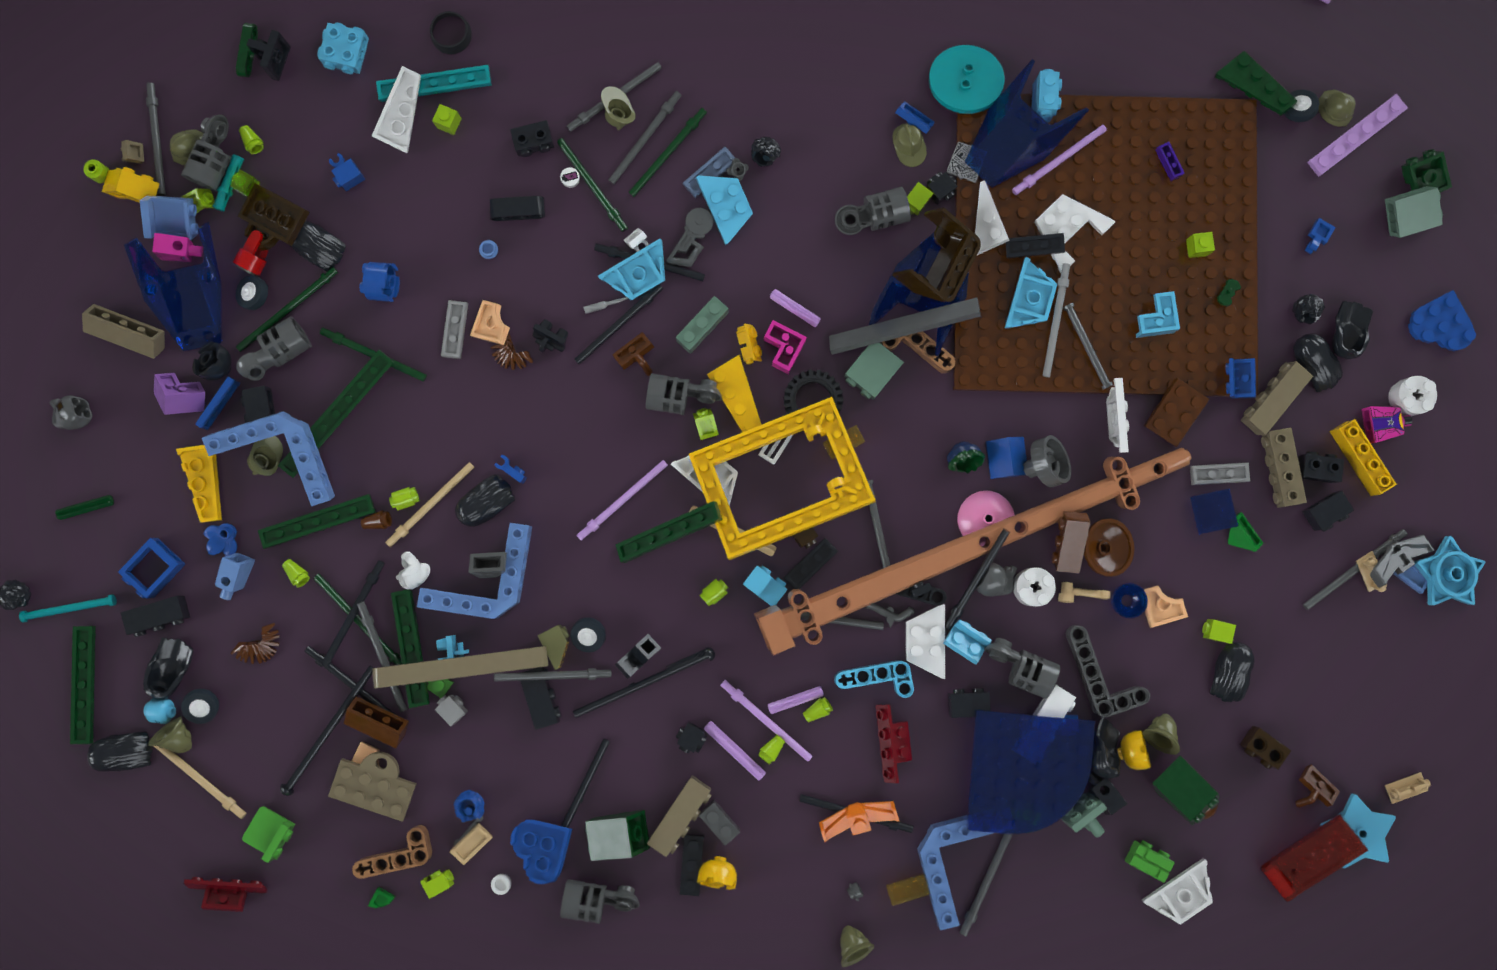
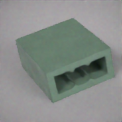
(1414, 211)
(873, 370)

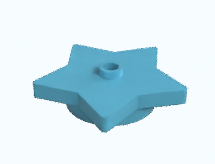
(1450, 573)
(1372, 828)

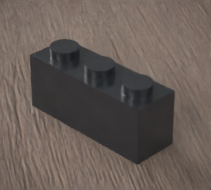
(155, 616)
(541, 701)

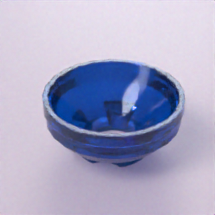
(1138, 604)

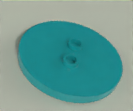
(966, 79)

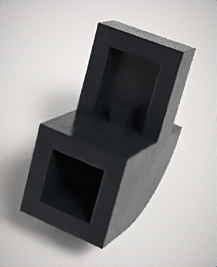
(638, 656)

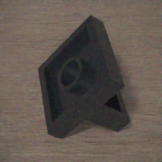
(271, 53)

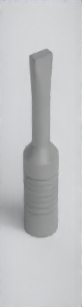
(601, 305)

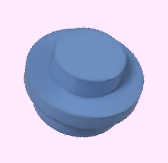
(488, 249)

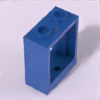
(174, 562)

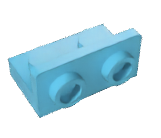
(967, 641)

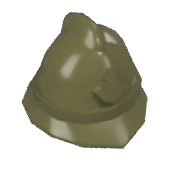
(1336, 107)
(182, 145)
(1163, 734)
(173, 737)
(853, 946)

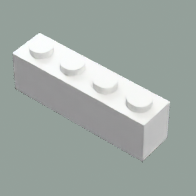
(1056, 704)

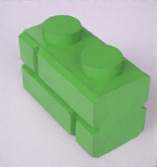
(1149, 861)

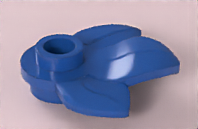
(218, 541)

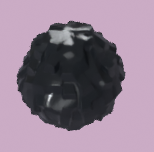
(765, 151)
(1308, 308)
(14, 595)

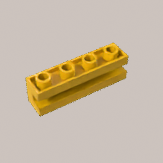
(1363, 457)

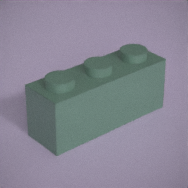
(702, 324)

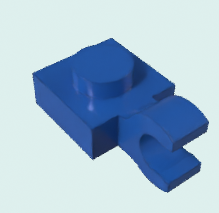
(1320, 233)
(516, 472)

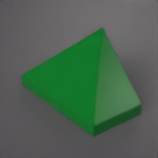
(1244, 535)

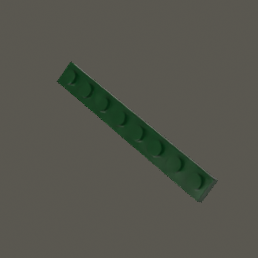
(343, 404)

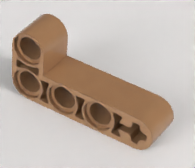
(920, 349)
(391, 857)

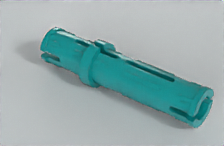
(225, 189)

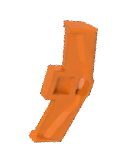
(858, 818)

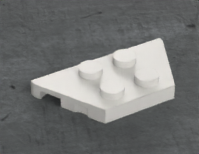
(1116, 416)
(725, 472)
(925, 641)
(1183, 894)

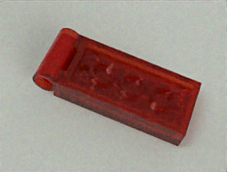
(1314, 857)

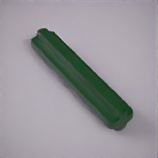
(84, 507)

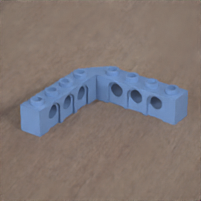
(299, 441)
(509, 588)
(937, 836)

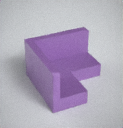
(177, 396)

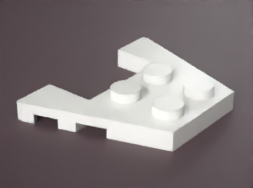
(1068, 217)

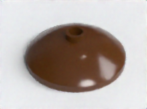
(1116, 547)

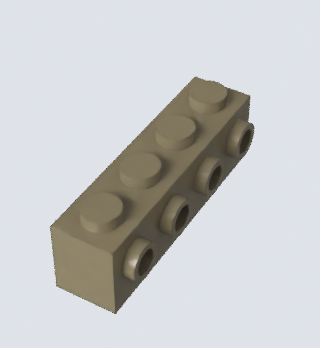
(123, 331)
(1276, 398)
(1283, 468)
(679, 815)

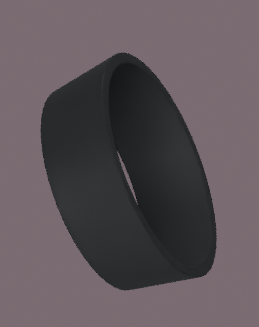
(453, 49)

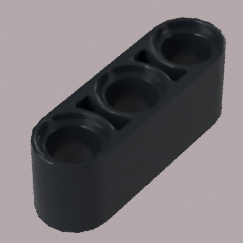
(517, 208)
(926, 597)

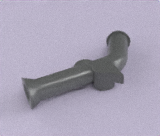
(889, 613)

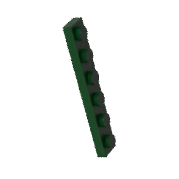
(316, 521)
(669, 532)
(409, 643)
(82, 685)

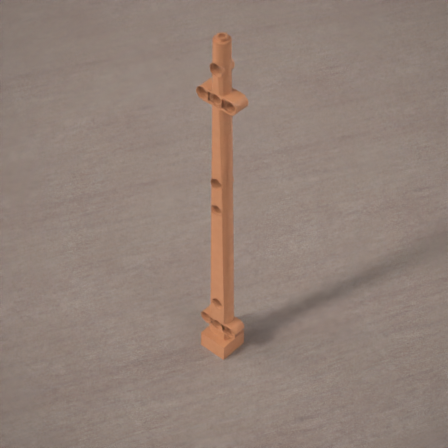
(783, 625)

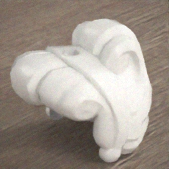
(413, 573)

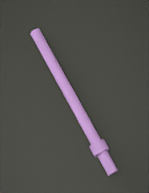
(1030, 180)
(594, 524)
(737, 695)

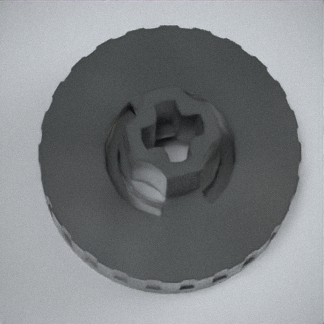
(1048, 462)

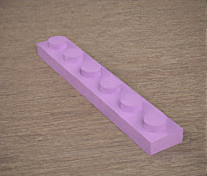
(1357, 135)

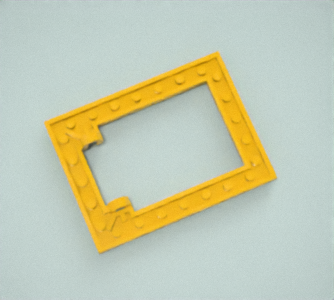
(814, 419)

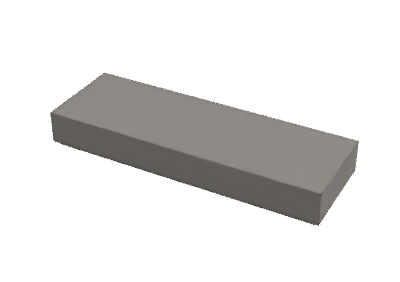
(454, 329)
(1220, 473)

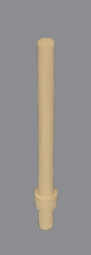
(402, 530)
(227, 802)

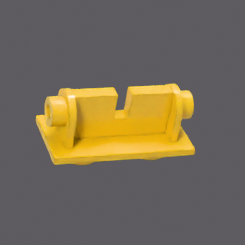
(747, 335)

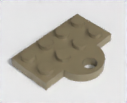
(373, 786)

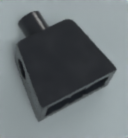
(1111, 798)

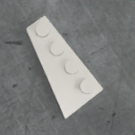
(398, 113)

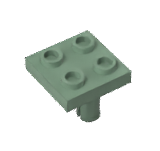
(1085, 814)

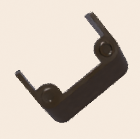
(952, 263)

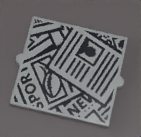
(958, 167)

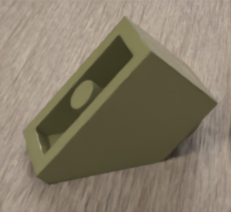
(556, 644)

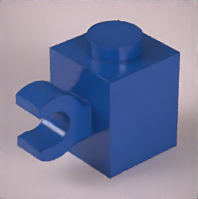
(346, 173)

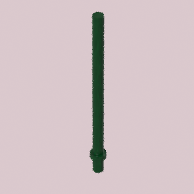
(325, 278)
(393, 657)

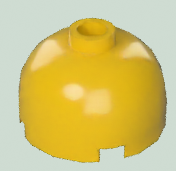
(1134, 751)
(717, 874)

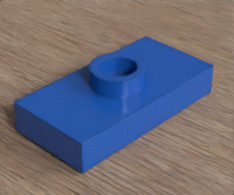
(915, 117)

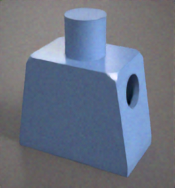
(233, 574)

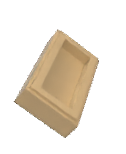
(471, 844)

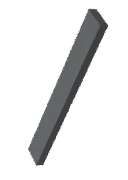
(905, 325)

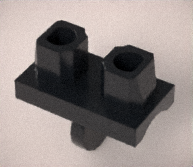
(548, 339)

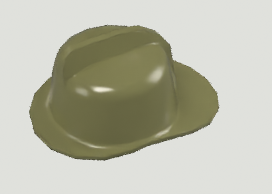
(617, 107)
(909, 145)
(265, 456)

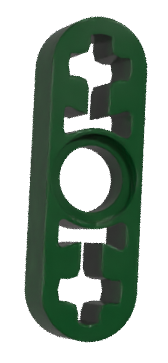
(245, 55)

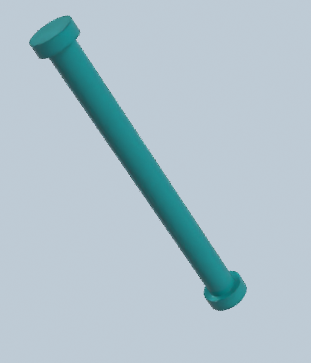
(24, 616)

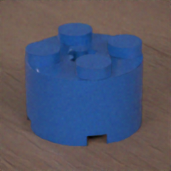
(380, 281)

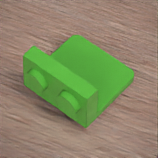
(268, 833)

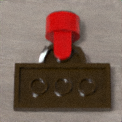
(269, 220)

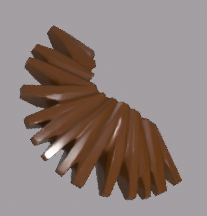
(508, 355)
(260, 648)

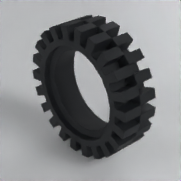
(812, 377)

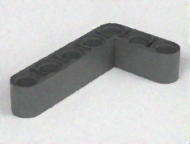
(1097, 678)

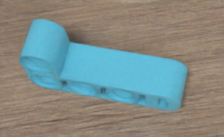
(872, 677)

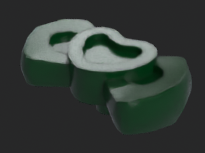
(1228, 291)

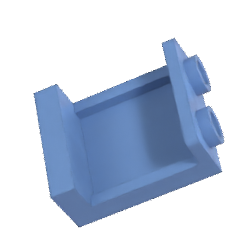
(168, 216)

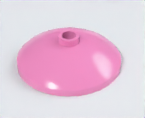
(976, 507)

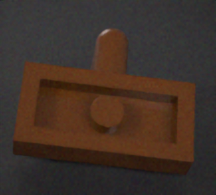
(633, 352)
(1319, 788)

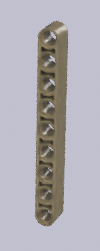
(460, 667)

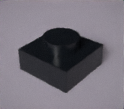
(920, 588)

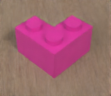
(789, 344)

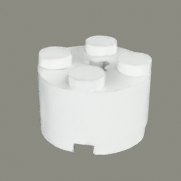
(1413, 395)
(1042, 579)

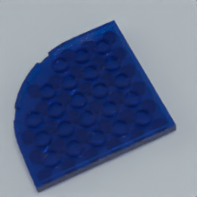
(1026, 770)

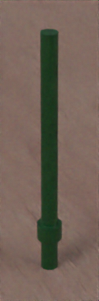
(690, 126)
(613, 213)
(340, 339)

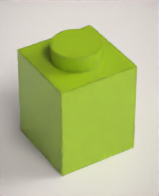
(446, 119)
(918, 198)
(1200, 244)
(1218, 631)

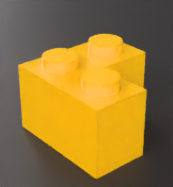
(127, 185)

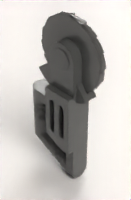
(698, 223)

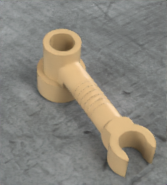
(1068, 592)

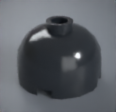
(213, 362)

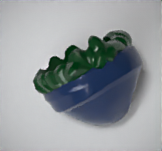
(965, 457)

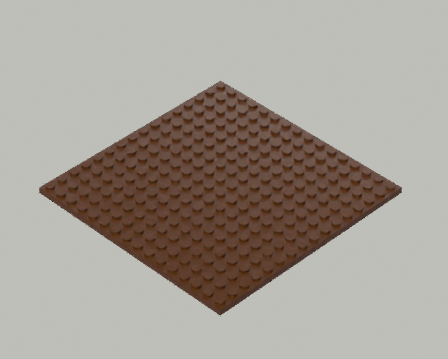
(1132, 259)

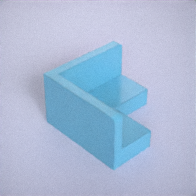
(1164, 320)

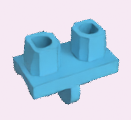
(450, 645)

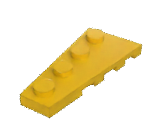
(736, 393)
(203, 481)

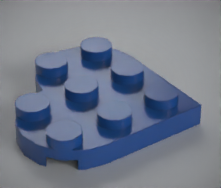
(1443, 322)
(542, 848)

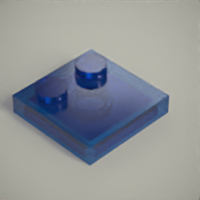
(1214, 511)

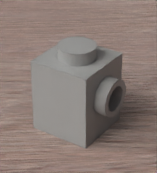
(451, 709)

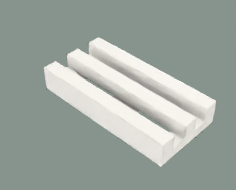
(767, 457)

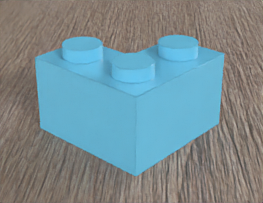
(765, 585)

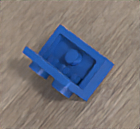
(1241, 377)

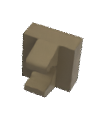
(132, 152)

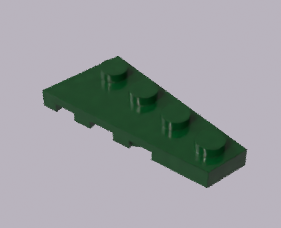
(1257, 83)

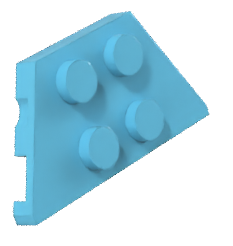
(726, 204)
(638, 272)
(1031, 297)

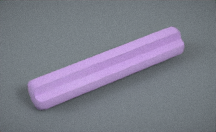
(795, 308)
(795, 700)

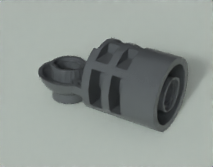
(207, 161)
(878, 212)
(278, 347)
(679, 392)
(1028, 670)
(596, 897)

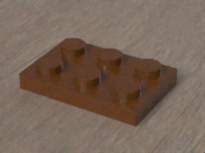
(1176, 412)

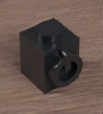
(942, 186)
(691, 738)

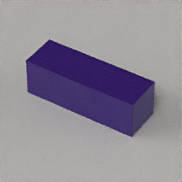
(1169, 161)

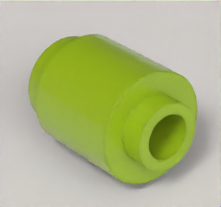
(95, 170)
(404, 498)
(714, 592)

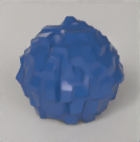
(469, 806)

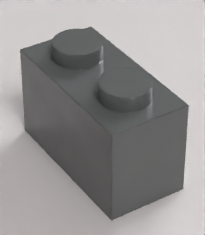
(719, 822)

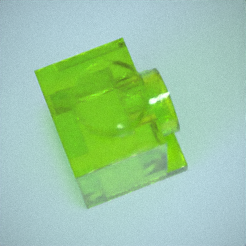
(241, 181)

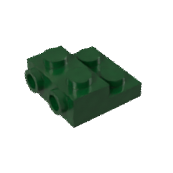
(1427, 171)

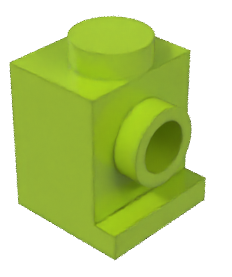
(437, 883)

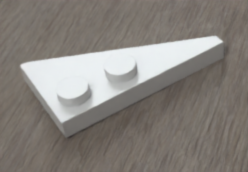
(988, 221)

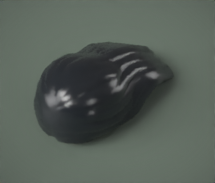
(318, 246)
(1351, 330)
(1317, 358)
(484, 501)
(167, 668)
(1233, 672)
(120, 752)
(1105, 759)

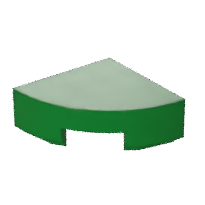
(381, 898)

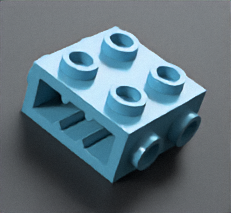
(343, 48)
(1046, 94)

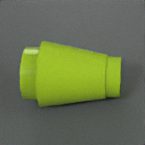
(251, 140)
(295, 573)
(818, 710)
(771, 749)

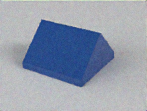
(1006, 457)

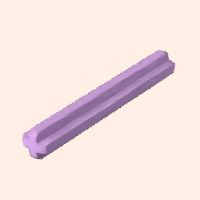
(734, 750)

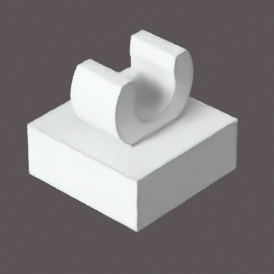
(635, 239)

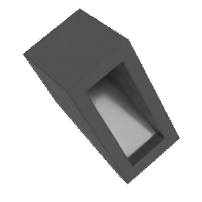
(487, 564)

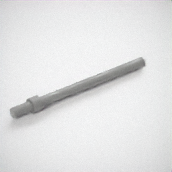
(1063, 283)

